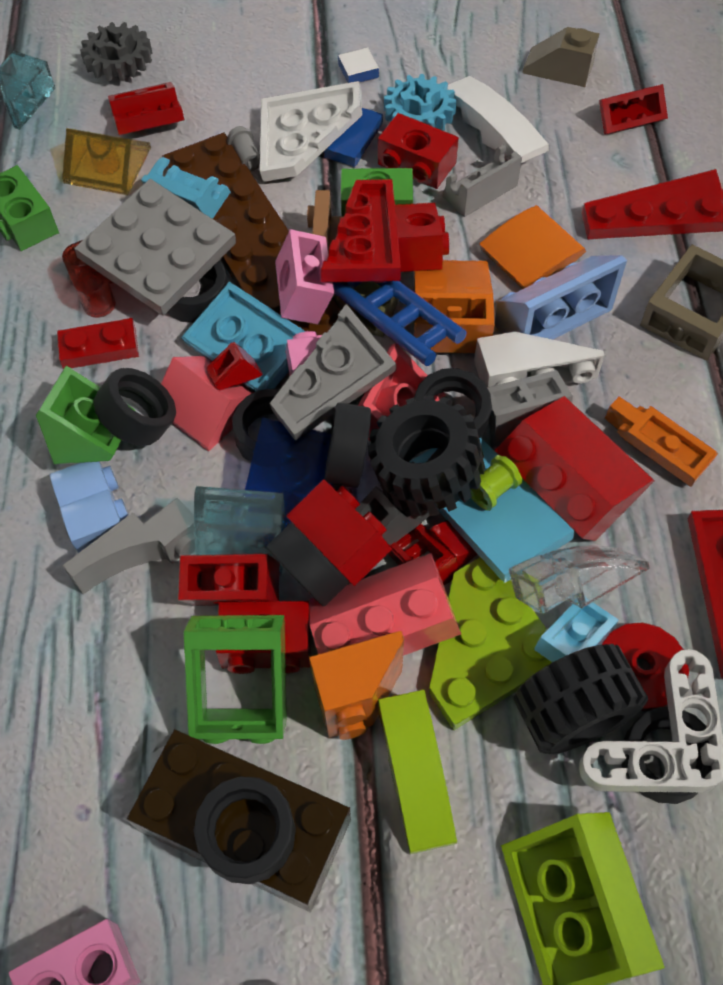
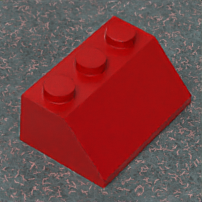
(575, 467)

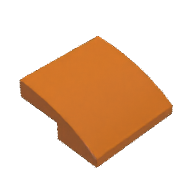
(531, 247)

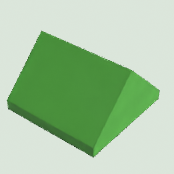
(71, 424)

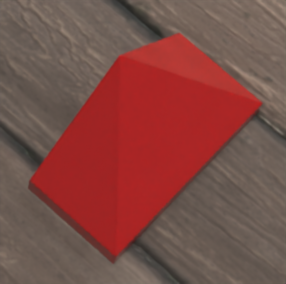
(633, 109)

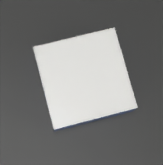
(358, 65)

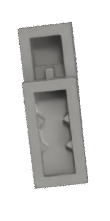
(133, 544)

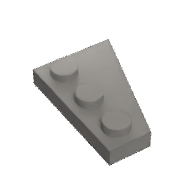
(338, 370)

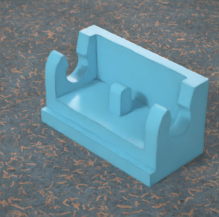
(198, 192)

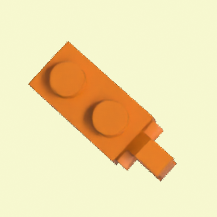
(661, 440)

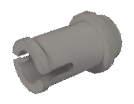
(243, 144)

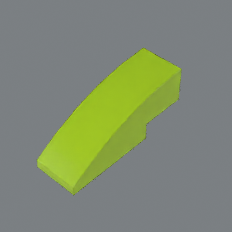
(417, 771)

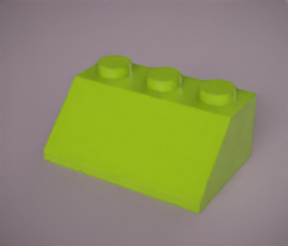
(581, 903)

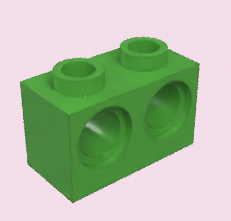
(23, 211)

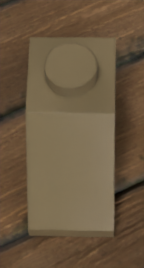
(564, 56)

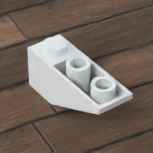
(522, 355)

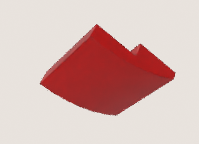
(146, 108)

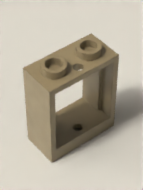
(666, 316)

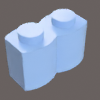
(87, 501)

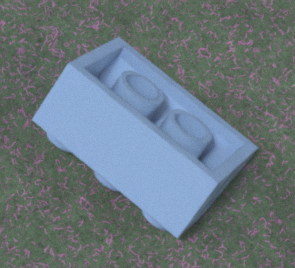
(563, 299)

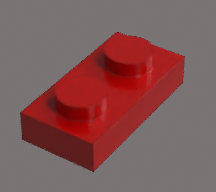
(97, 343)

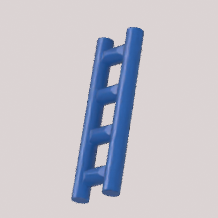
(394, 326)

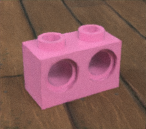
(74, 958)

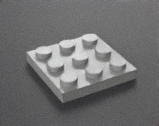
(156, 246)

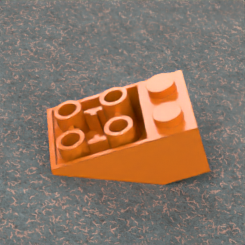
(463, 295)

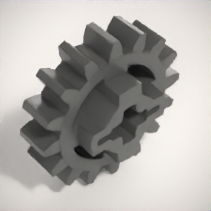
(116, 51)

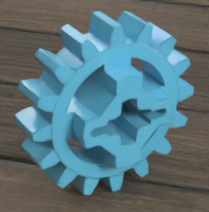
(421, 100)

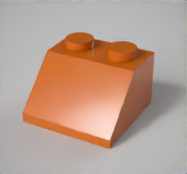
(353, 680)

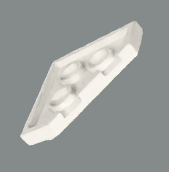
(303, 126)

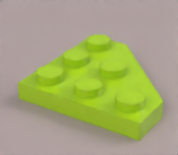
(494, 646)

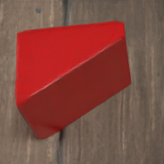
(233, 367)
(453, 541)

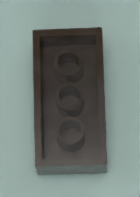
(246, 828)

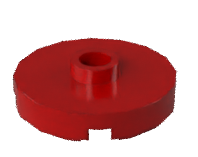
(654, 646)

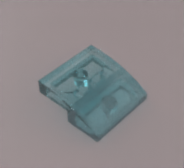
(236, 521)

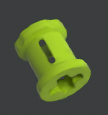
(496, 481)

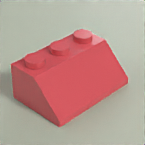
(391, 601)

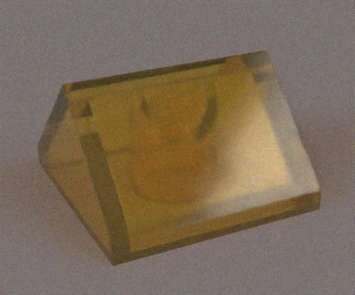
(102, 160)

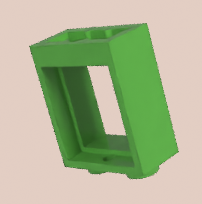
(234, 633)

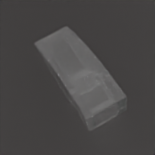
(573, 575)

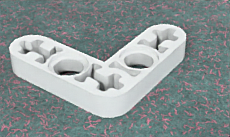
(675, 754)

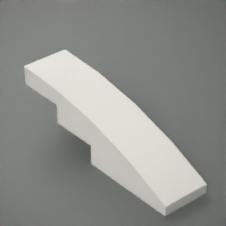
(497, 119)

